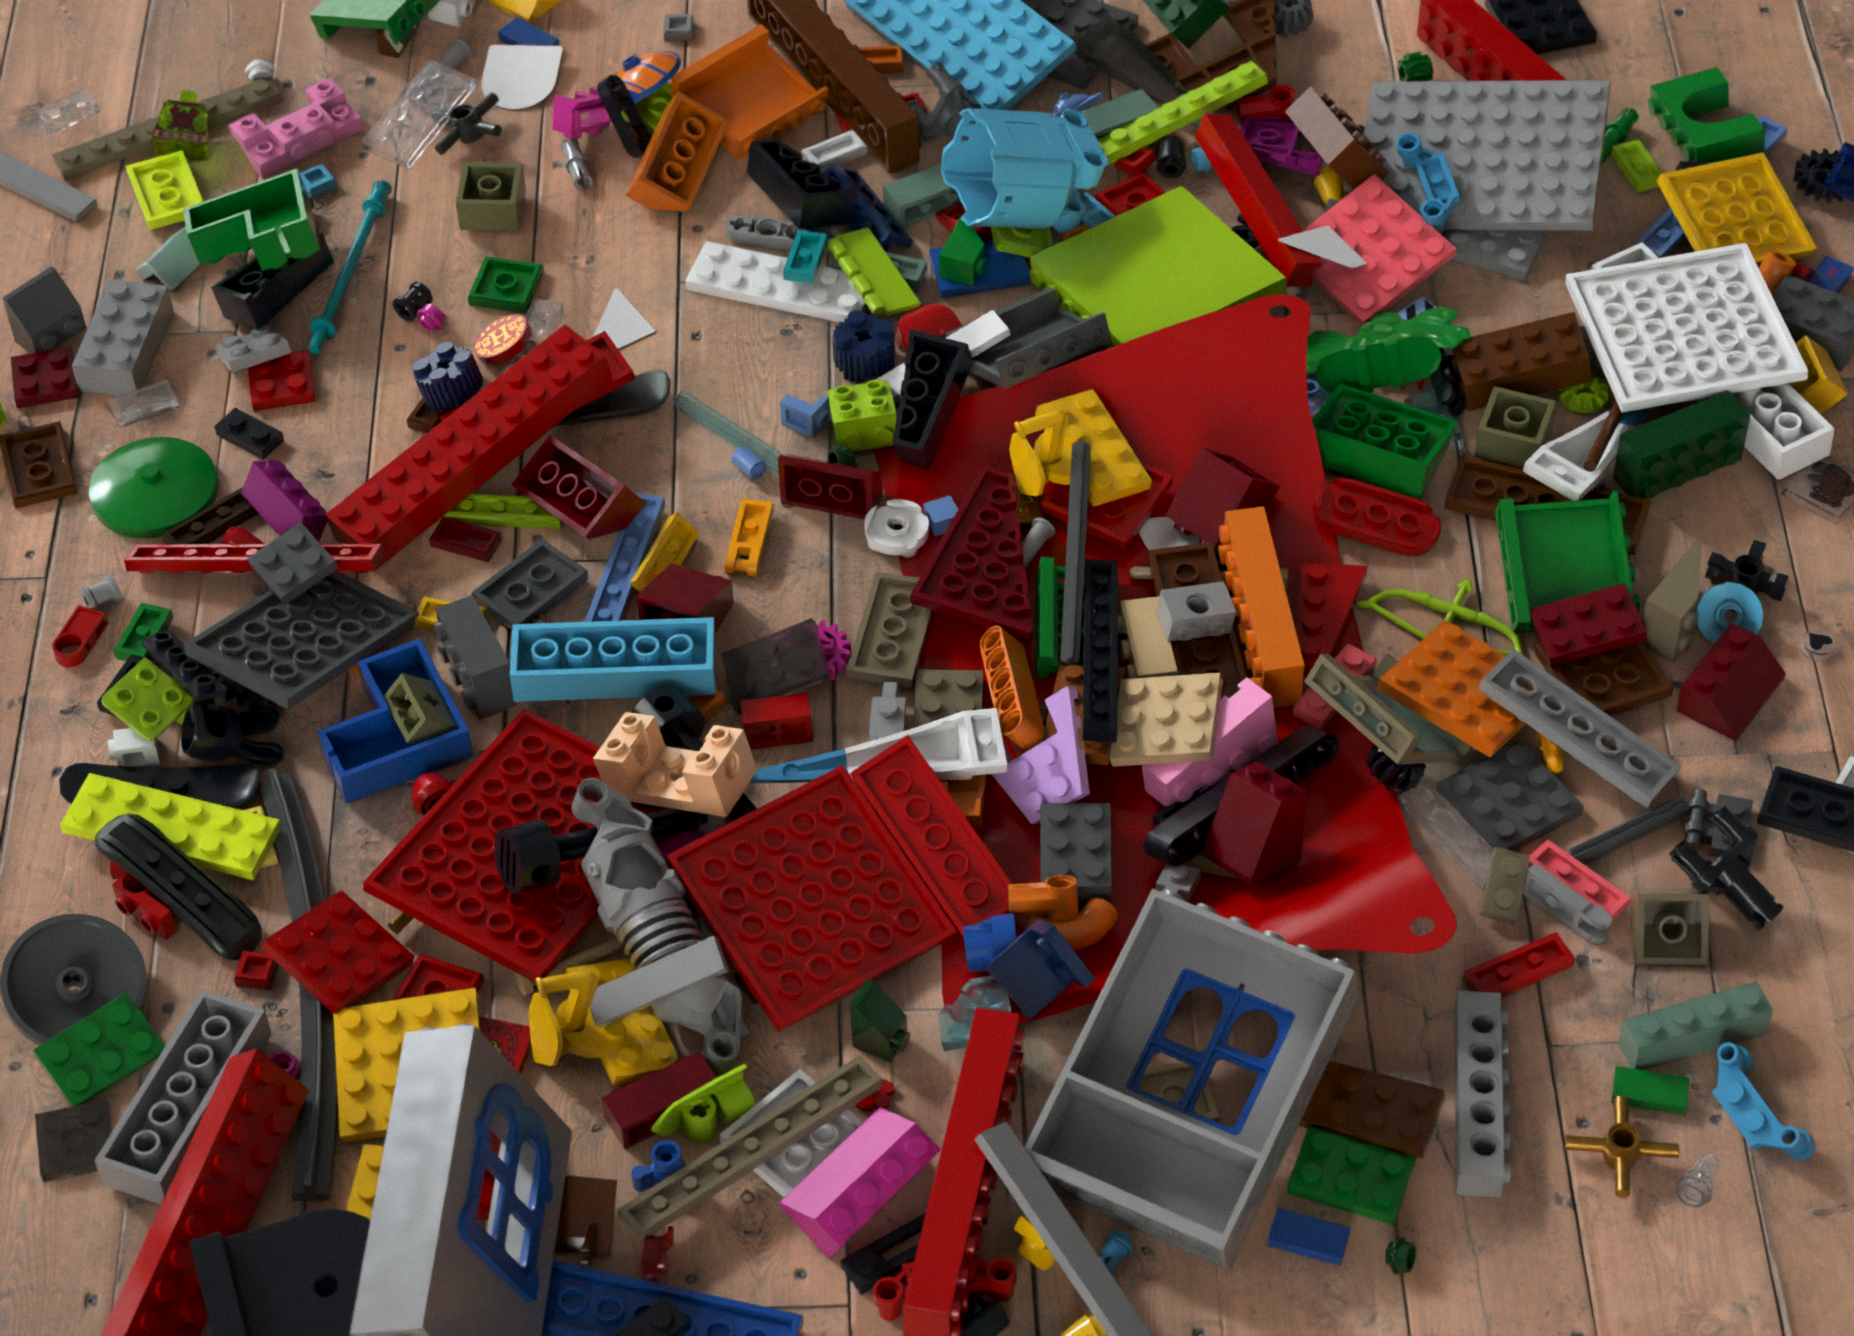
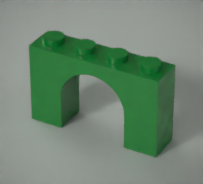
(1698, 93)

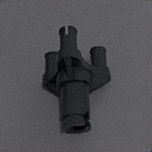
(1730, 871)

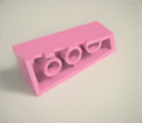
(1242, 733)

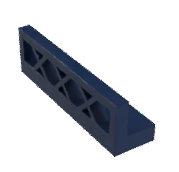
(870, 210)

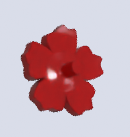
(880, 1098)

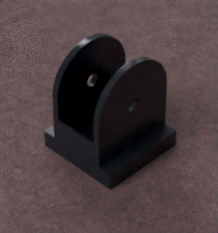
(284, 1276)

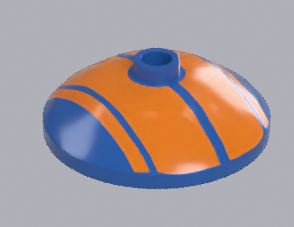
(648, 72)

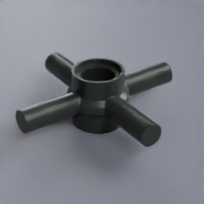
(468, 124)

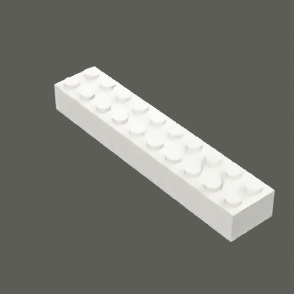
(1782, 426)

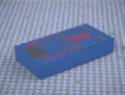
(1831, 274)

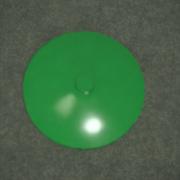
(152, 486)

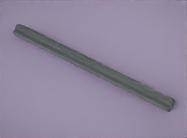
(1075, 553)

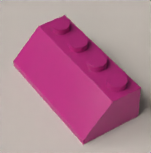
(858, 1179)

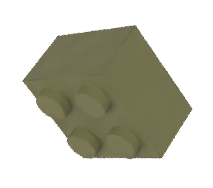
(491, 196)
(1514, 426)

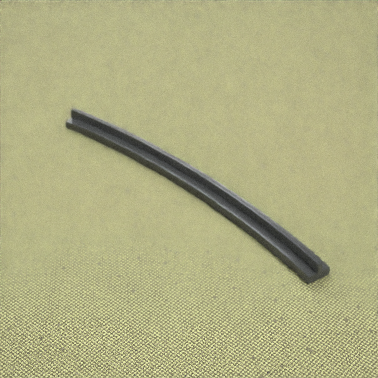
(318, 1060)

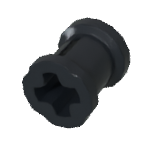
(412, 295)

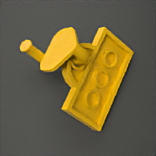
(1082, 416)
(626, 1046)

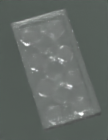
(418, 114)

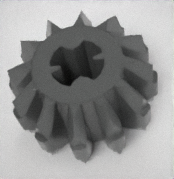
(1293, 16)

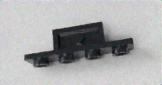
(187, 672)

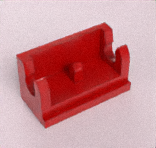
(777, 720)

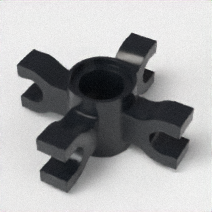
(1748, 572)

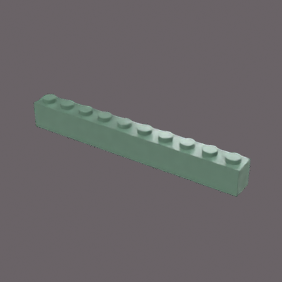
(926, 194)

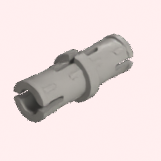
(576, 163)

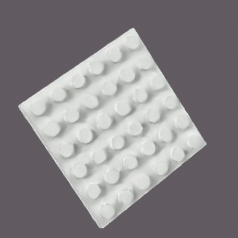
(1685, 327)

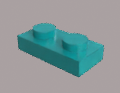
(805, 257)

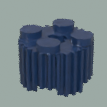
(863, 346)
(447, 377)

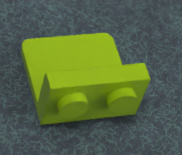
(863, 415)
(147, 700)

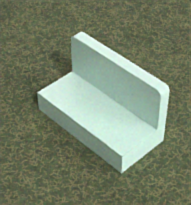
(171, 261)

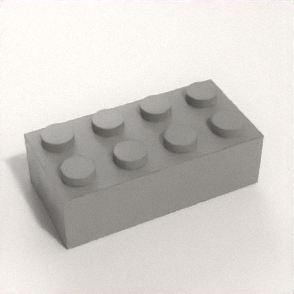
(123, 338)

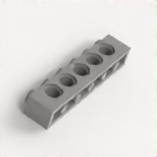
(1474, 1172)

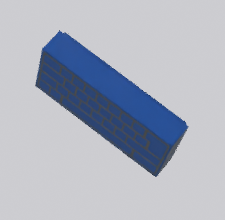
(523, 33)

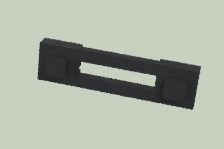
(869, 1265)

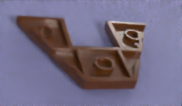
(1253, 23)

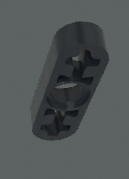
(621, 94)

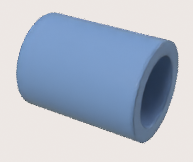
(749, 462)

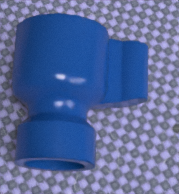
(665, 1162)

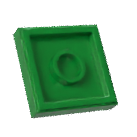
(505, 284)

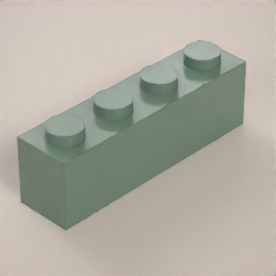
(1695, 1026)

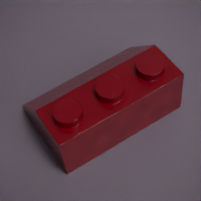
(829, 486)
(1731, 682)

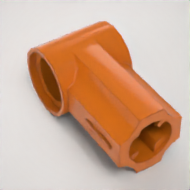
(1054, 898)

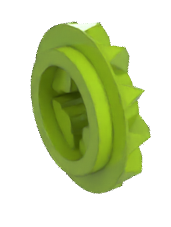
(1585, 401)

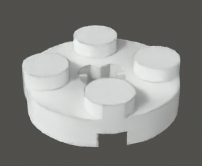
(896, 542)

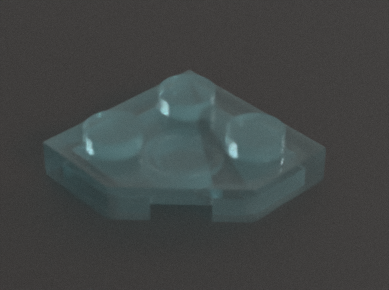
(957, 1019)

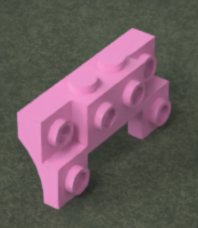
(299, 133)

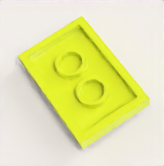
(164, 188)

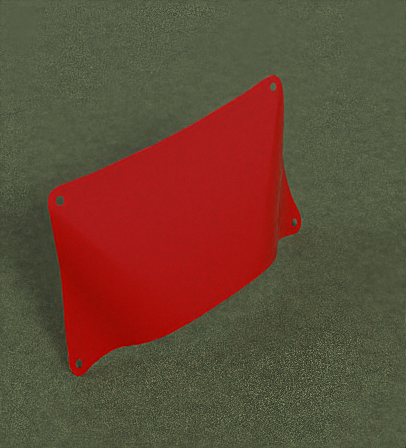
(1238, 390)

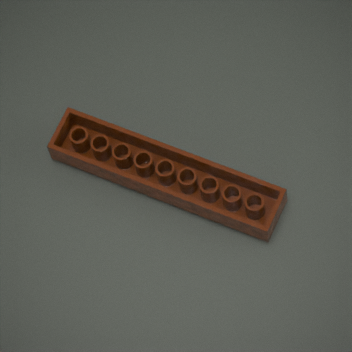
(855, 87)

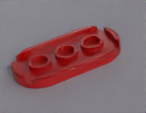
(1377, 516)

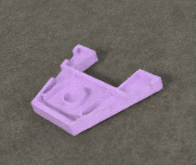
(1053, 769)

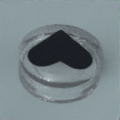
(1818, 645)

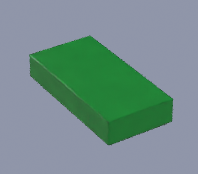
(1651, 1089)

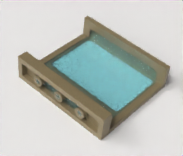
(1385, 722)

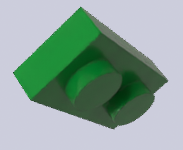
(145, 622)

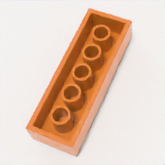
(1261, 605)

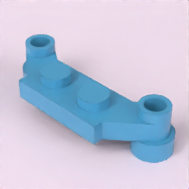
(1434, 178)
(1750, 1109)

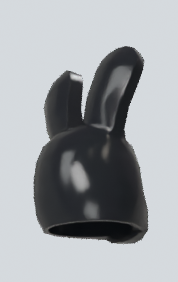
(217, 733)

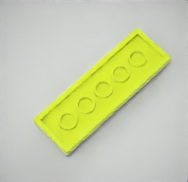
(205, 831)

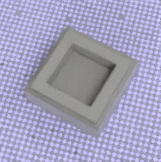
(678, 27)

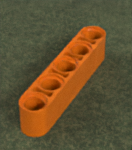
(1012, 688)

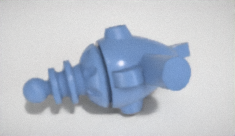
(1075, 101)

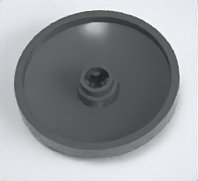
(65, 954)

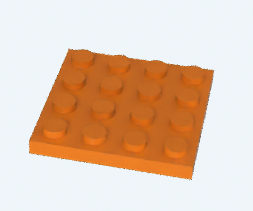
(1441, 685)

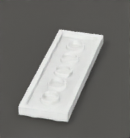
(759, 281)

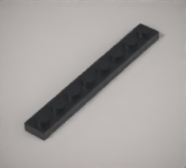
(1100, 651)

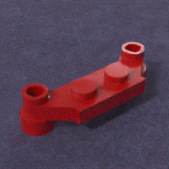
(994, 1277)

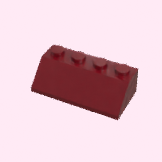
(577, 491)

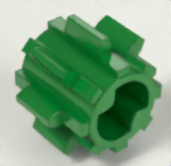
(1415, 67)

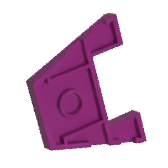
(1276, 142)

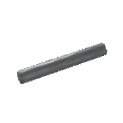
(1630, 830)

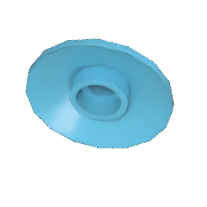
(1725, 597)

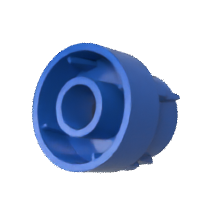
(987, 940)

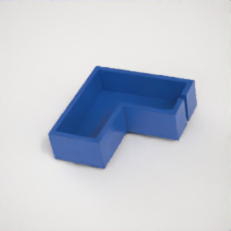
(370, 750)

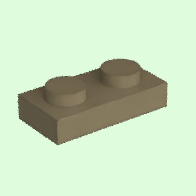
(1504, 885)

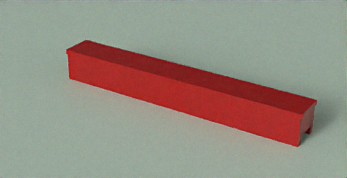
(1255, 197)

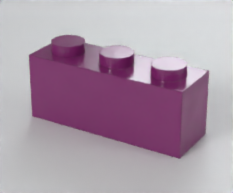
(282, 498)

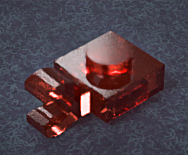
(654, 1258)

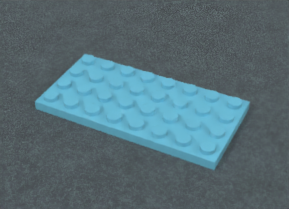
(988, 45)

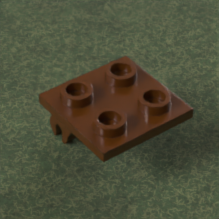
(586, 1217)

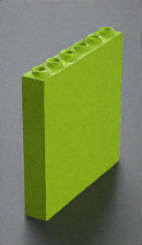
(1155, 268)

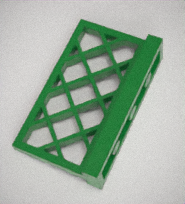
(1047, 617)

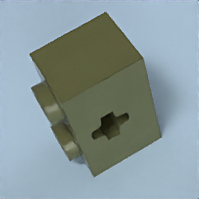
(418, 709)

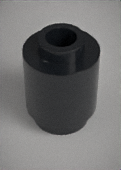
(1170, 157)

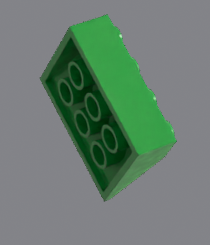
(1381, 440)

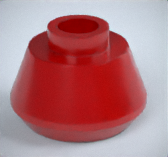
(427, 791)

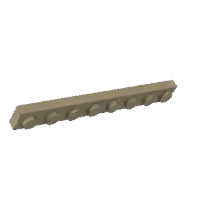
(137, 137)
(749, 1148)

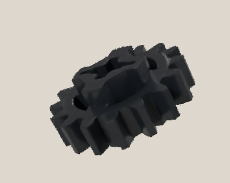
(1813, 180)

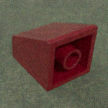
(1216, 486)
(686, 594)
(1257, 824)

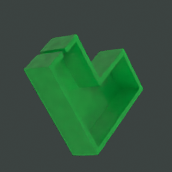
(264, 216)

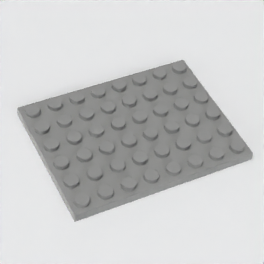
(1514, 148)

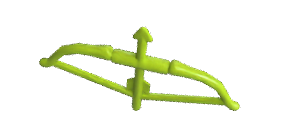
(1449, 608)

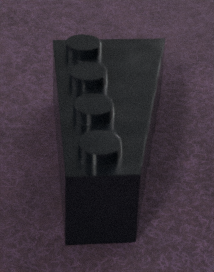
(799, 187)
(258, 295)
(930, 389)

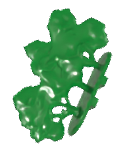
(1384, 350)

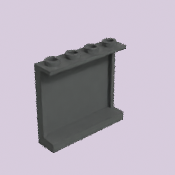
(1038, 339)

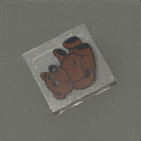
(1823, 488)

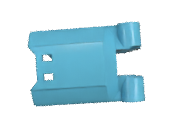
(1022, 168)

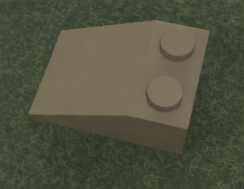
(1672, 607)

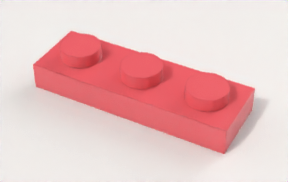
(1313, 707)
(1580, 878)

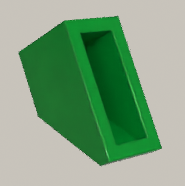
(962, 255)

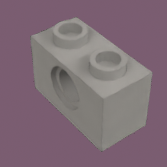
(1195, 611)

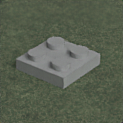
(252, 349)

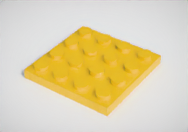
(1736, 205)
(370, 1052)

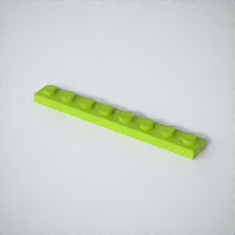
(1182, 111)

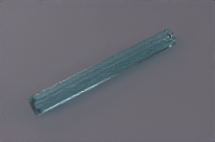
(726, 428)

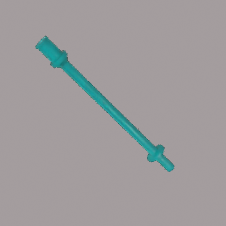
(373, 206)

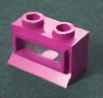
(580, 114)

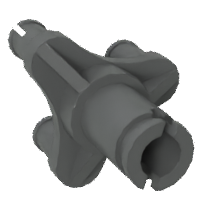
(945, 115)

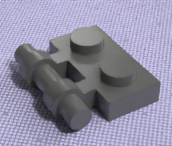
(1701, 809)

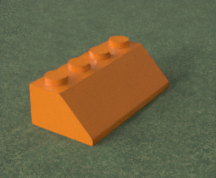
(677, 156)

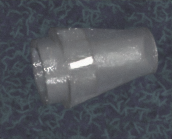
(1698, 1182)

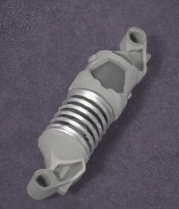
(649, 914)

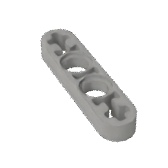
(780, 240)

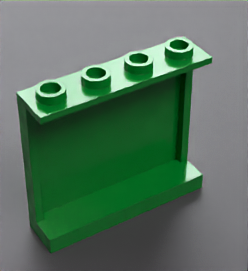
(393, 15)
(1561, 552)

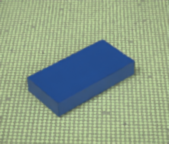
(1309, 1236)

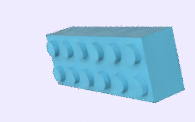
(612, 658)

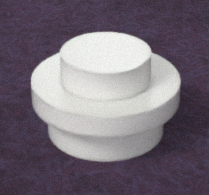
(259, 69)

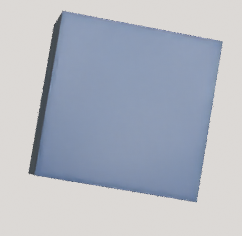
(940, 514)

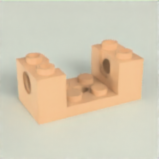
(650, 773)

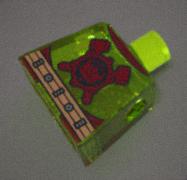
(182, 127)

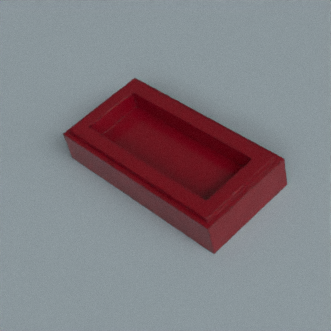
(465, 539)

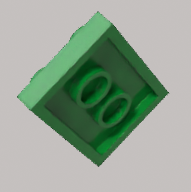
(99, 1051)
(1351, 1175)

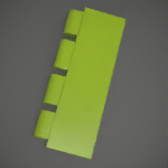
(872, 273)

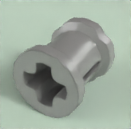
(101, 593)

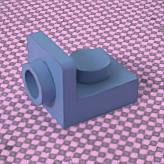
(803, 416)

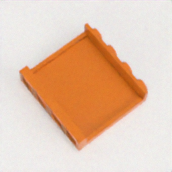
(751, 90)

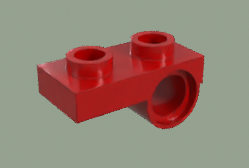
(138, 901)

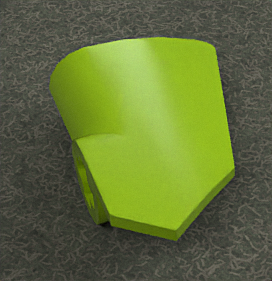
(698, 1112)

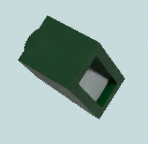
(877, 1023)

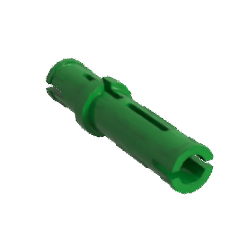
(1617, 130)

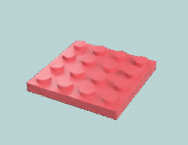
(1391, 241)

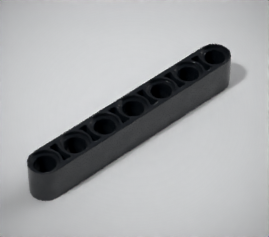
(1186, 831)

